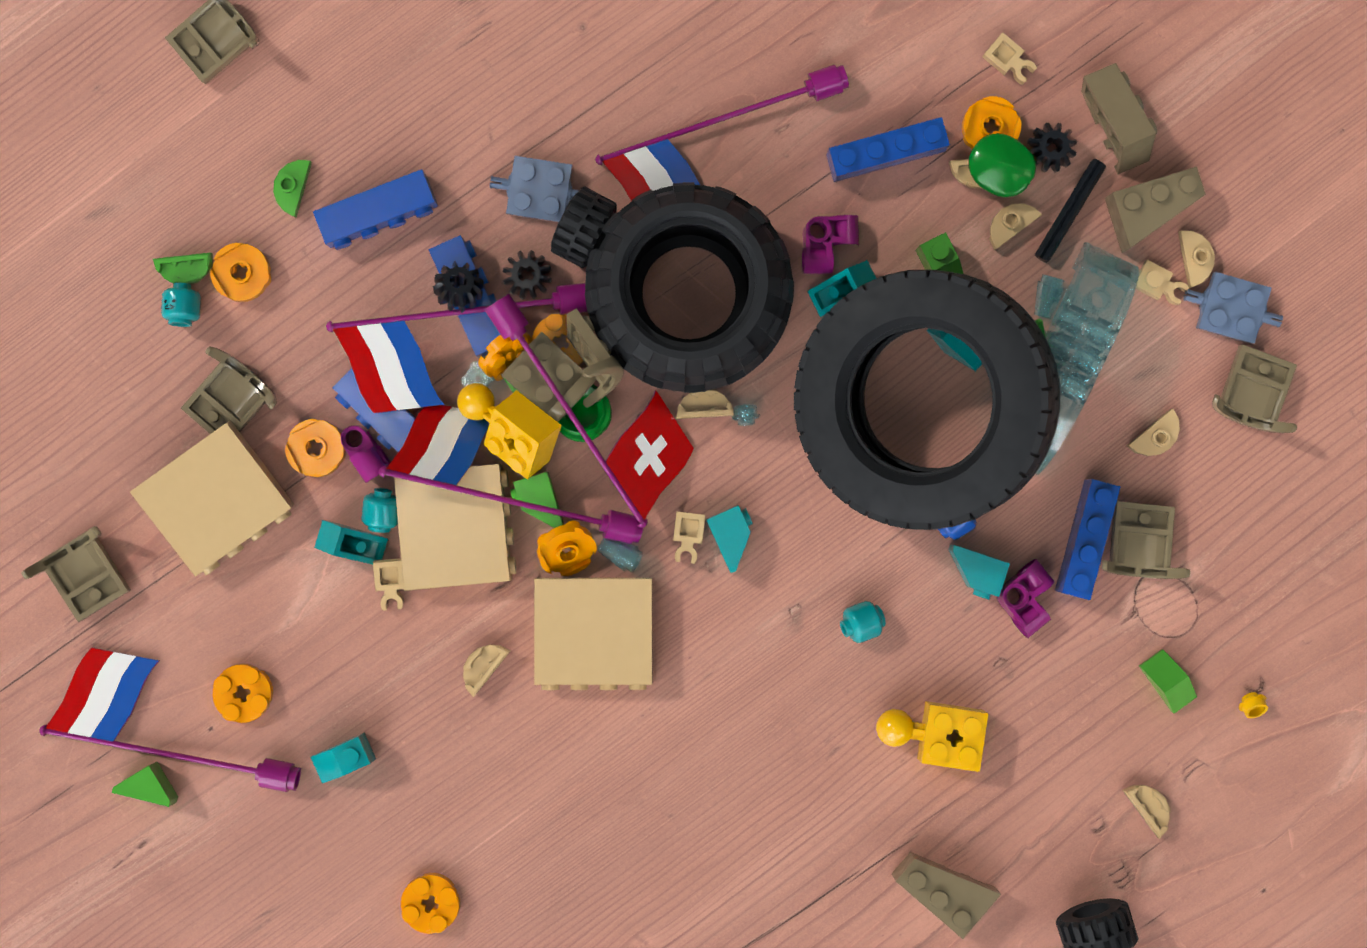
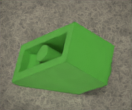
(939, 255)
(538, 491)

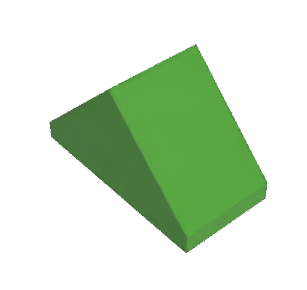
(1169, 680)
(148, 785)

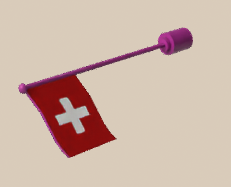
(646, 453)

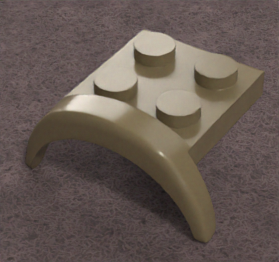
(212, 38)
(595, 355)
(562, 370)
(1256, 391)
(228, 394)
(1142, 542)
(82, 574)

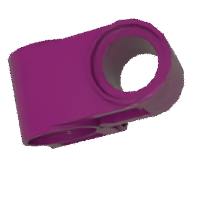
(818, 253)
(366, 457)
(1027, 612)

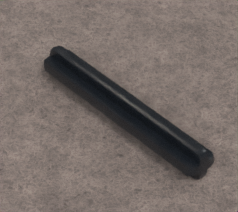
(1070, 210)

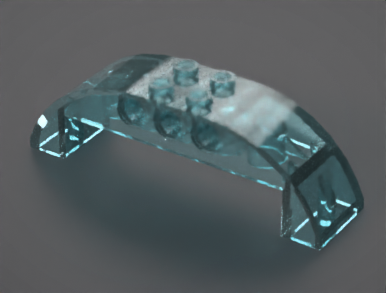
(1087, 330)

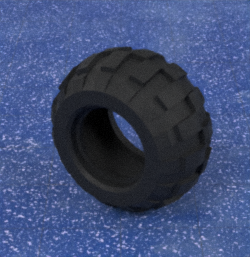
(700, 219)

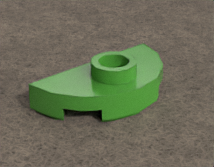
(290, 185)
(184, 268)

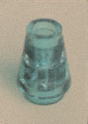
(1048, 295)
(621, 554)

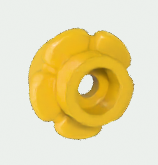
(1253, 705)

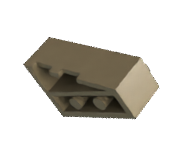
(1120, 115)
(1149, 205)
(946, 893)

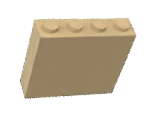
(213, 499)
(455, 535)
(593, 633)

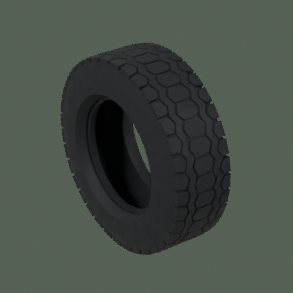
(834, 415)

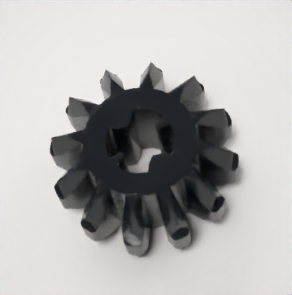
(1059, 156)
(528, 265)
(469, 286)

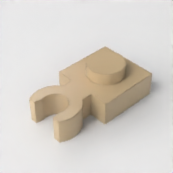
(1005, 55)
(1155, 281)
(688, 530)
(389, 578)

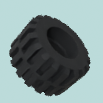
(582, 226)
(1098, 925)

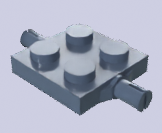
(537, 188)
(1233, 307)

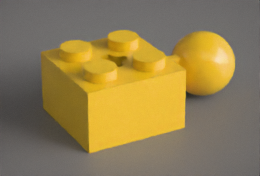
(516, 430)
(897, 728)

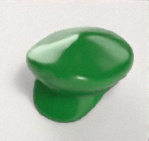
(1001, 165)
(593, 418)

